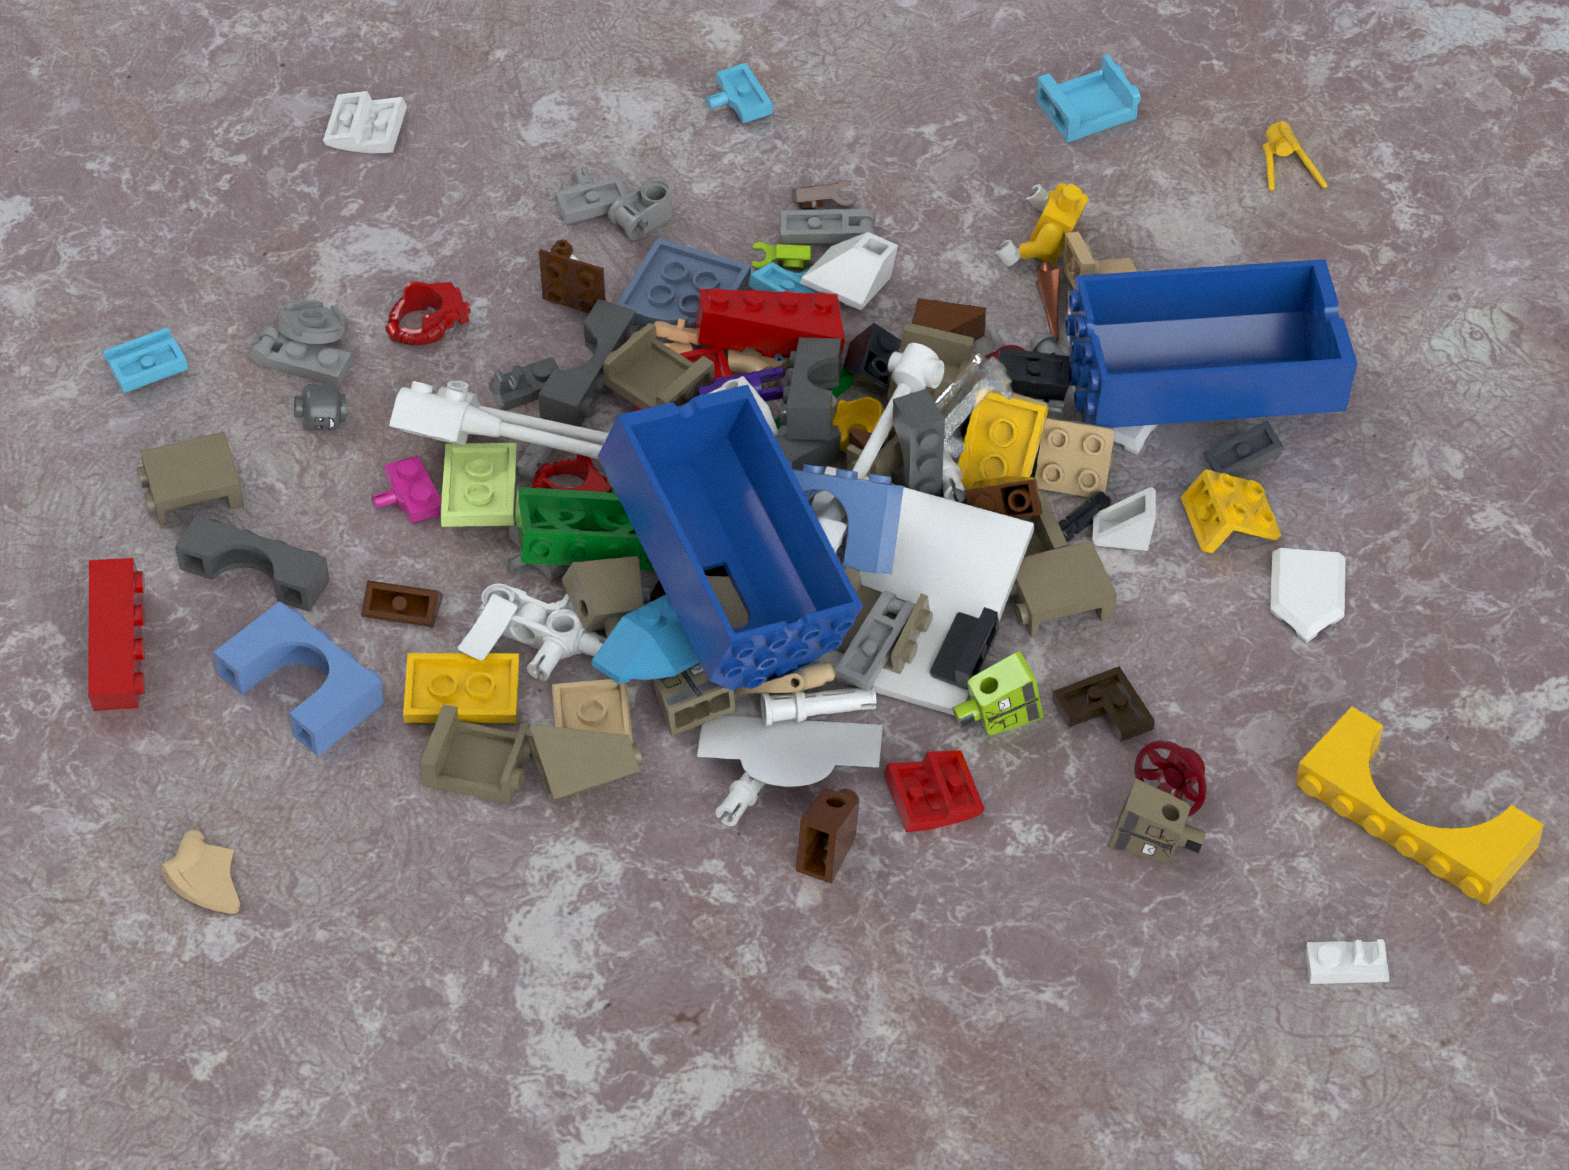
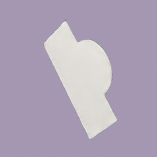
(788, 750)

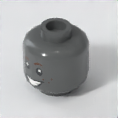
(320, 407)

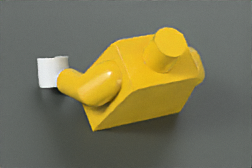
(1060, 215)

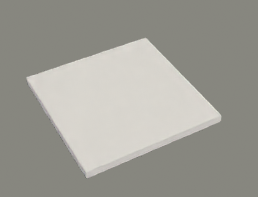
(958, 559)

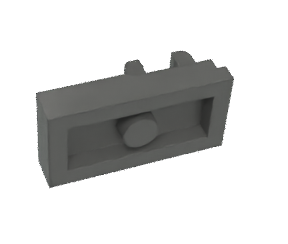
(521, 384)
(1245, 451)

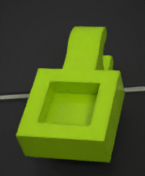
(791, 256)

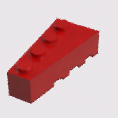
(766, 319)
(115, 634)

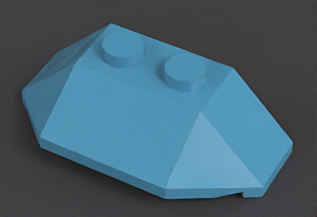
(646, 645)

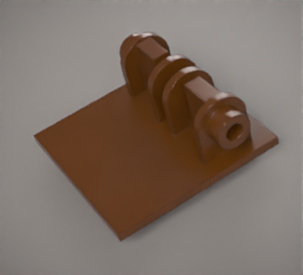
(570, 280)

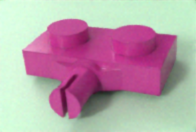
(409, 490)

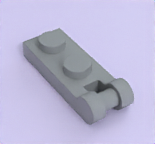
(824, 225)
(300, 358)
(874, 641)

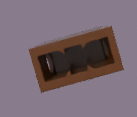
(833, 816)

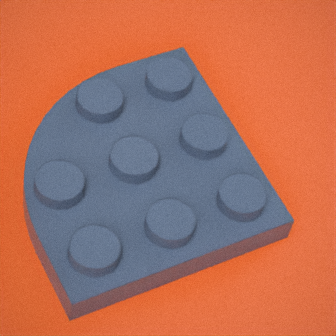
(671, 279)

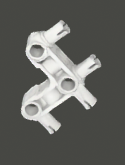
(547, 627)

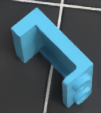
(1089, 101)

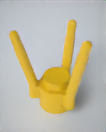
(1283, 143)

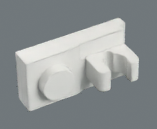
(1347, 962)

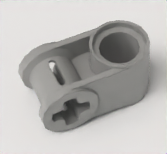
(644, 210)

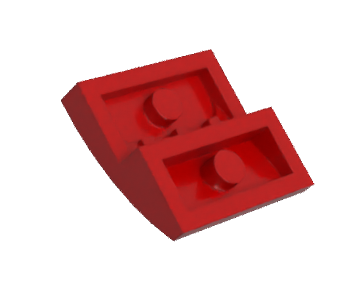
(933, 791)

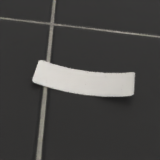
(488, 627)

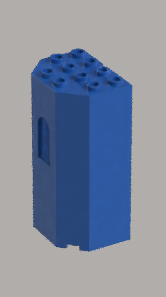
(1208, 344)
(717, 492)

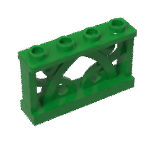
(548, 523)

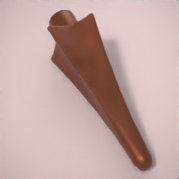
(1049, 290)

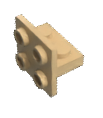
(1074, 457)

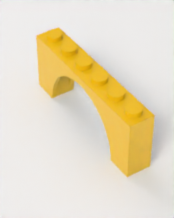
(1471, 858)

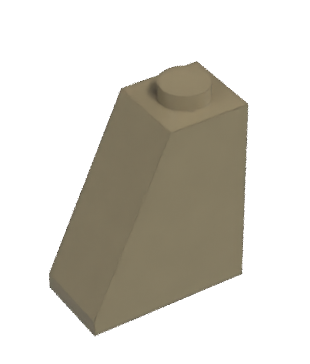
(580, 759)

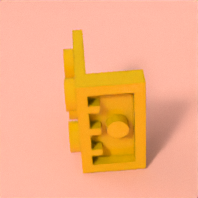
(1224, 504)

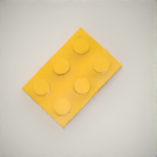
(1001, 439)
(480, 689)

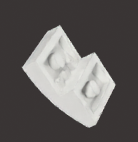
(365, 123)

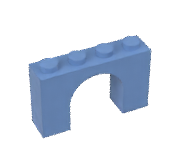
(871, 511)
(284, 639)

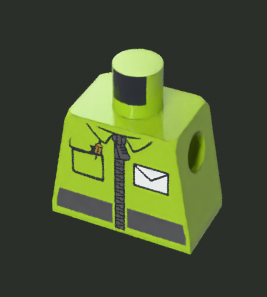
(1001, 697)

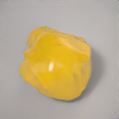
(859, 413)

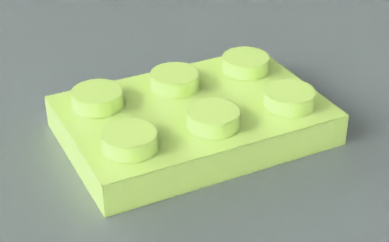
(479, 485)

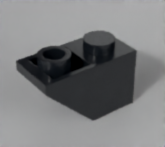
(869, 356)

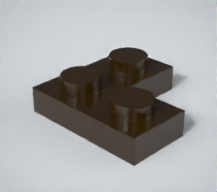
(1105, 695)

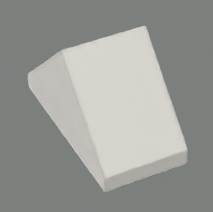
(1127, 522)

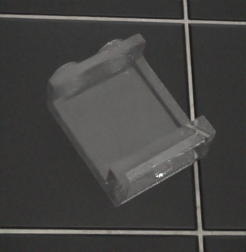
(965, 395)

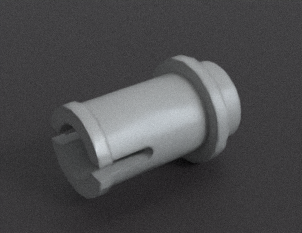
(1045, 343)

